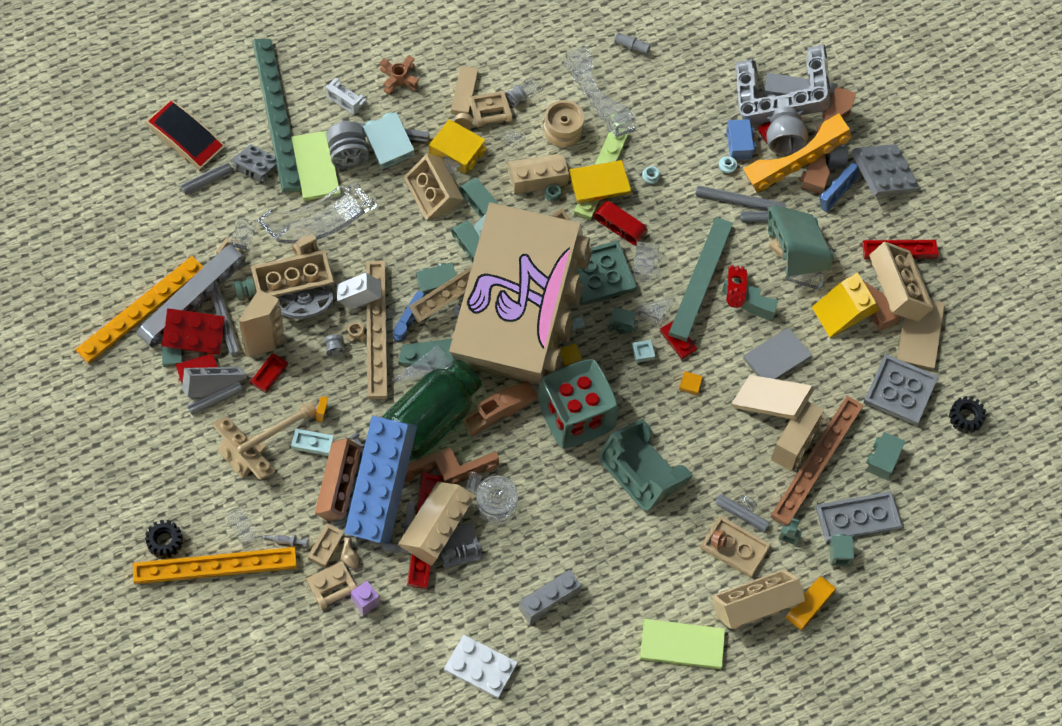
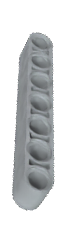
(193, 292)

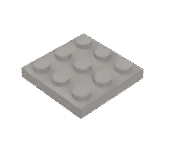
(885, 170)
(900, 389)

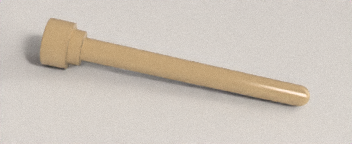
(305, 412)

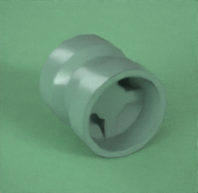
(240, 288)

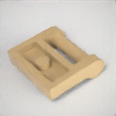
(490, 103)
(328, 580)

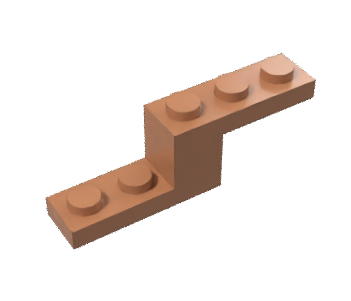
(448, 466)

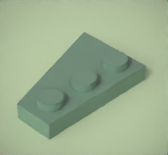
(412, 352)

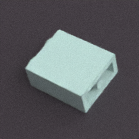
(388, 140)

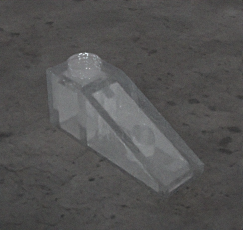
(432, 360)

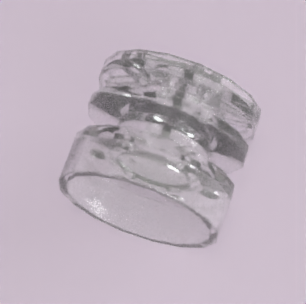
(495, 510)

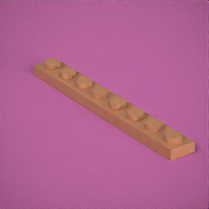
(816, 461)

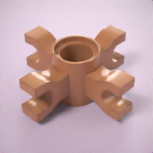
(403, 78)

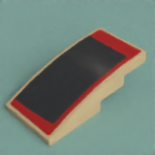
(185, 134)

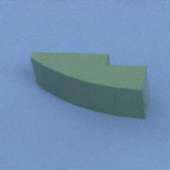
(756, 304)

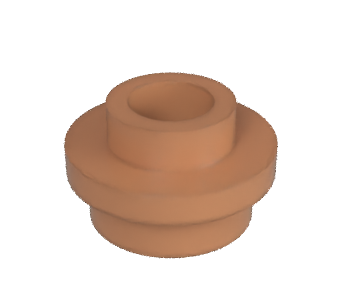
(719, 539)

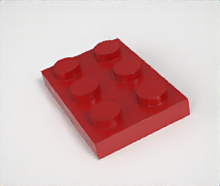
(193, 331)

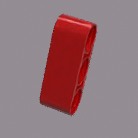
(620, 222)

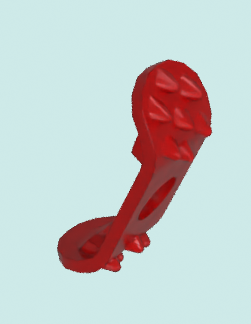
(736, 292)

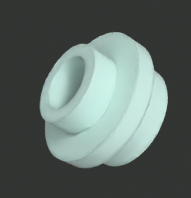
(727, 168)
(651, 170)

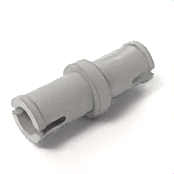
(632, 43)

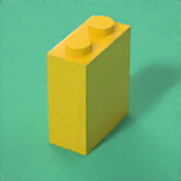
(458, 145)

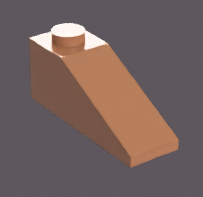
(884, 317)

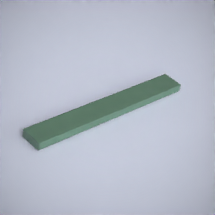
(700, 279)

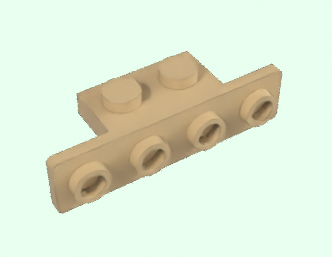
(243, 462)

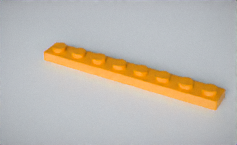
(138, 310)
(214, 565)

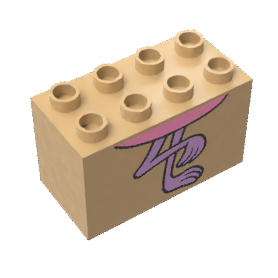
(520, 294)

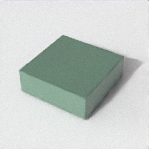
(171, 356)

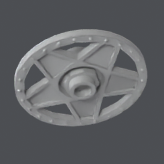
(306, 303)

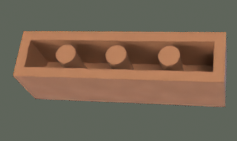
(338, 480)

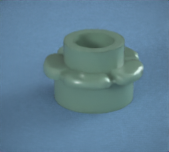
(553, 188)

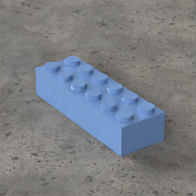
(380, 479)

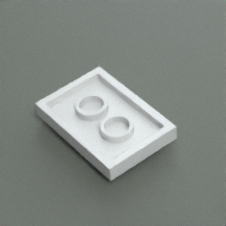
(480, 666)

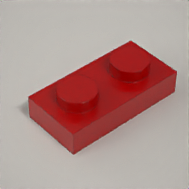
(681, 347)

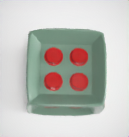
(577, 403)

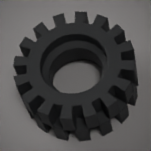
(959, 421)
(167, 550)

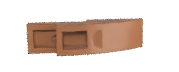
(498, 405)

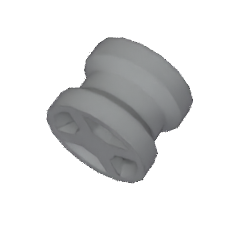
(516, 95)
(334, 345)

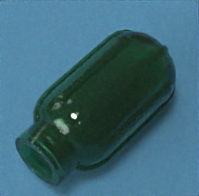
(436, 405)

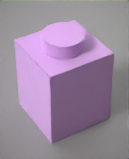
(365, 598)

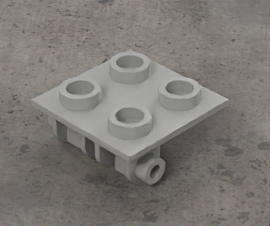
(255, 162)
(461, 547)

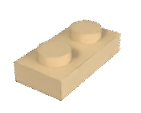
(326, 545)

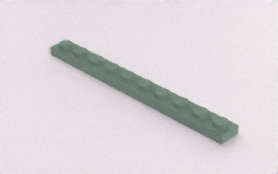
(276, 115)

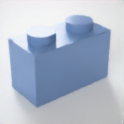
(740, 139)

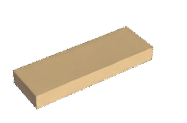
(464, 89)

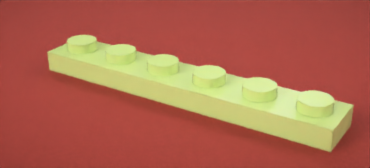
(609, 153)

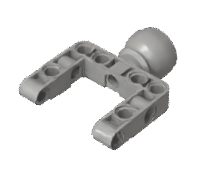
(787, 131)

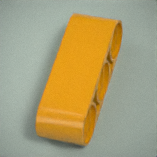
(815, 598)

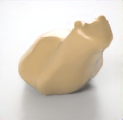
(349, 555)

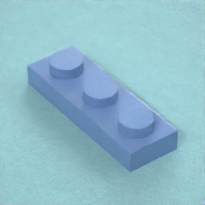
(839, 187)

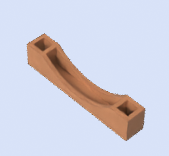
(818, 172)

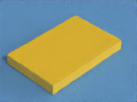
(599, 181)

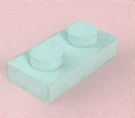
(312, 442)

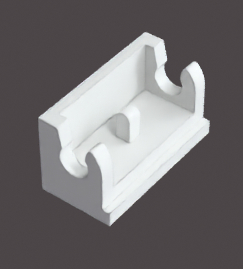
(344, 97)

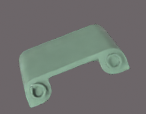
(800, 241)
(640, 467)

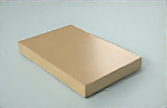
(743, 549)

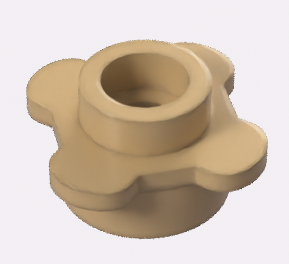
(355, 327)

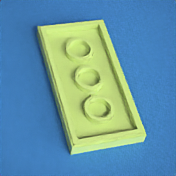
(314, 165)
(682, 644)

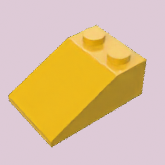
(845, 305)

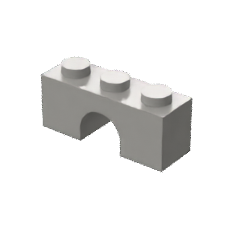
(539, 602)

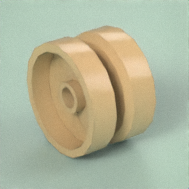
(563, 123)

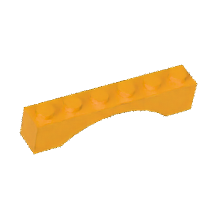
(767, 172)

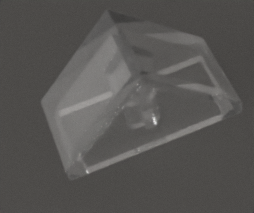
(655, 312)

